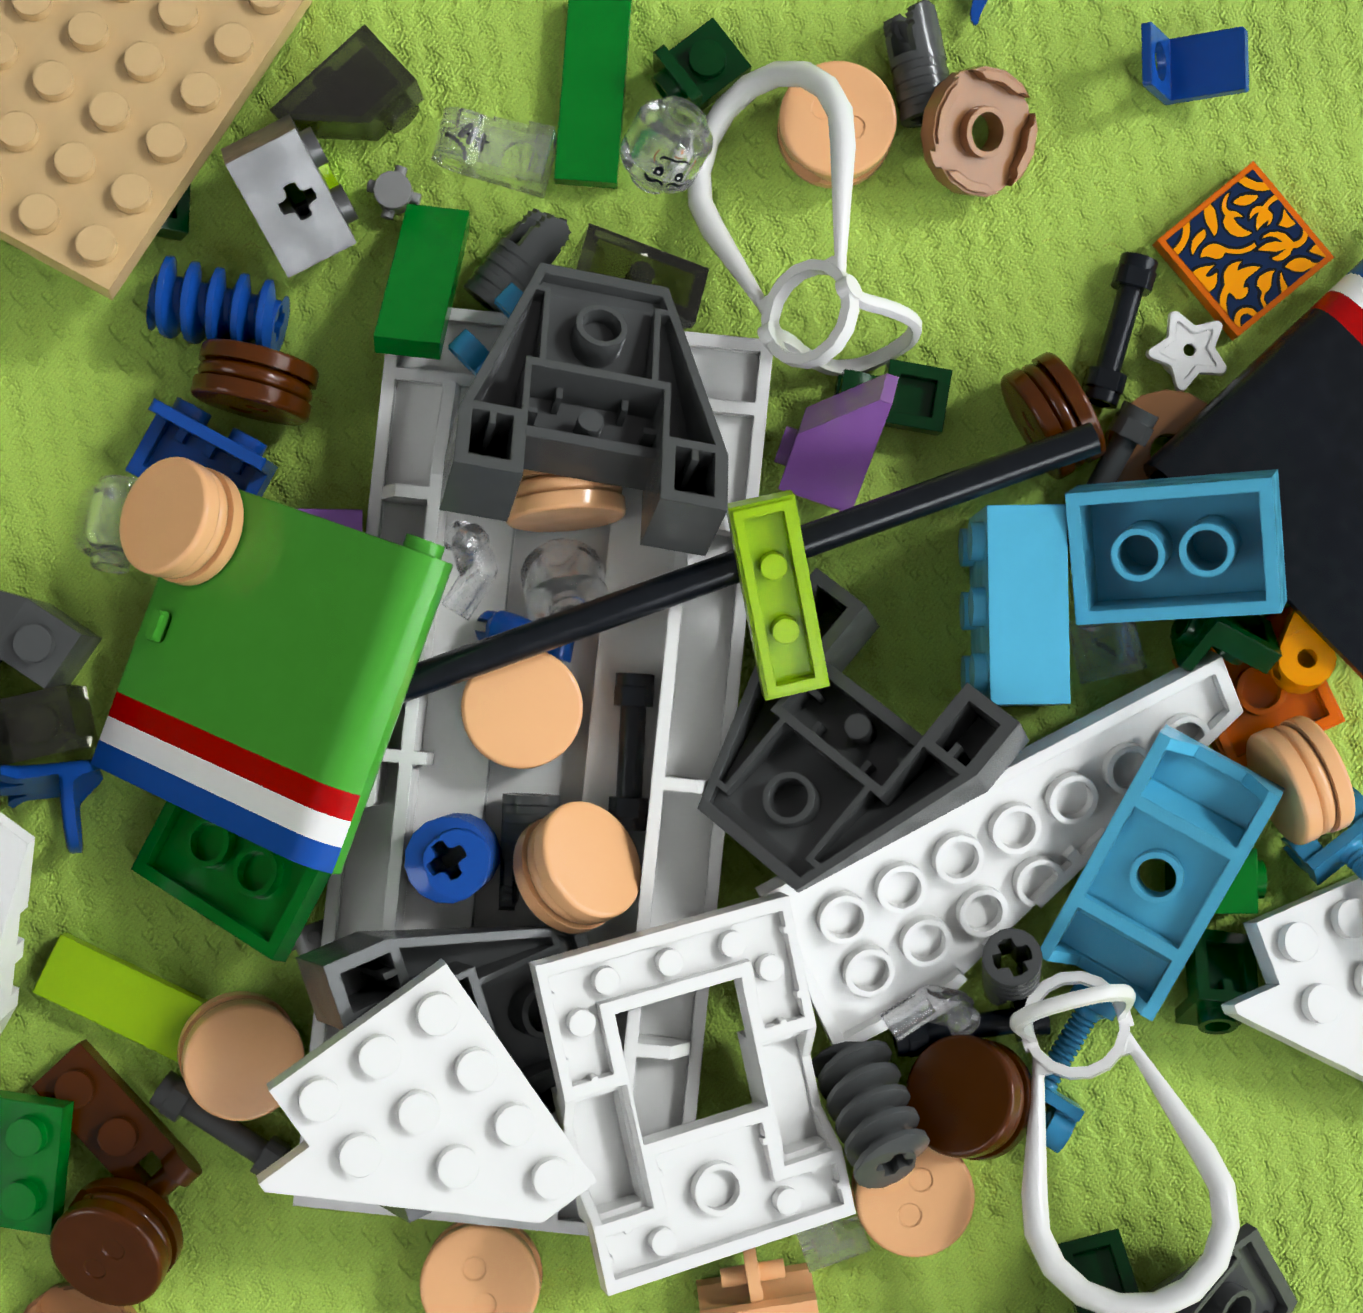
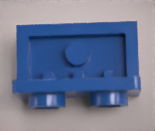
(184, 433)

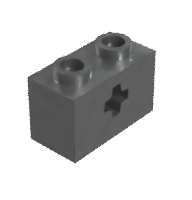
(296, 232)

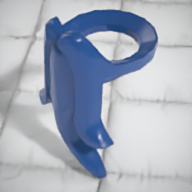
(67, 780)

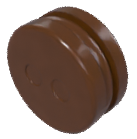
(254, 382)
(1047, 401)
(970, 1097)
(116, 1241)

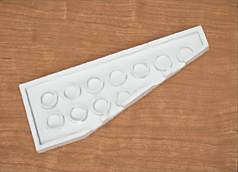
(939, 894)

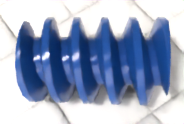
(214, 310)
(434, 840)

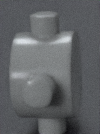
(393, 192)
(309, 938)

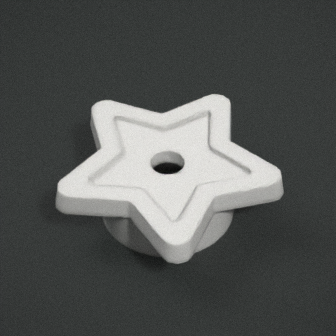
(1174, 360)

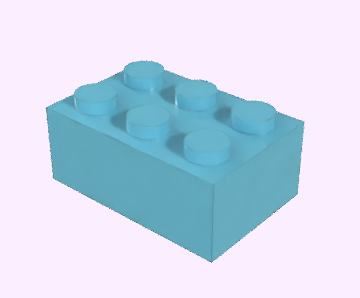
(1177, 548)
(1017, 604)

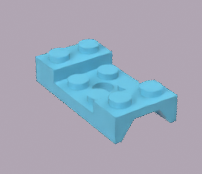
(1200, 819)

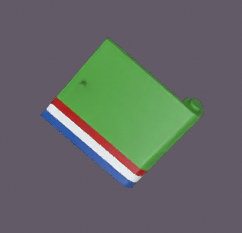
(277, 681)

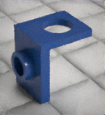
(1195, 64)

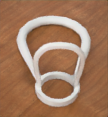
(842, 155)
(1034, 1189)

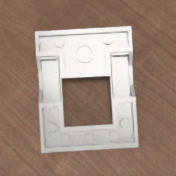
(721, 1178)

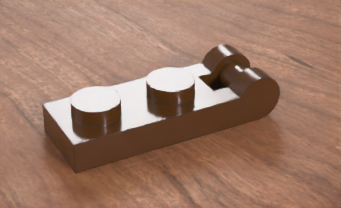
(117, 1122)

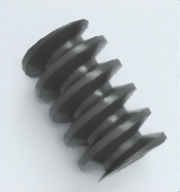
(870, 1111)

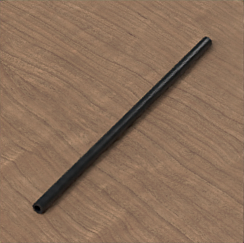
(722, 570)

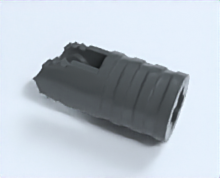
(915, 59)
(518, 256)
(518, 813)
(1000, 984)

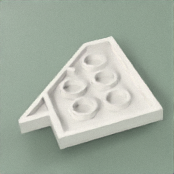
(1311, 976)
(423, 1115)

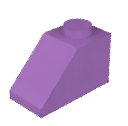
(836, 443)

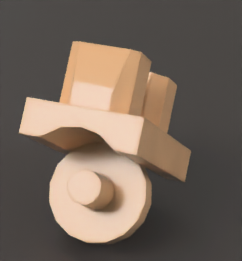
(759, 1288)

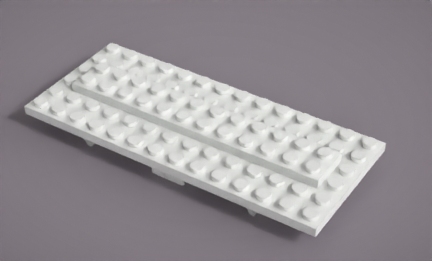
(439, 772)

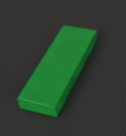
(593, 93)
(422, 282)

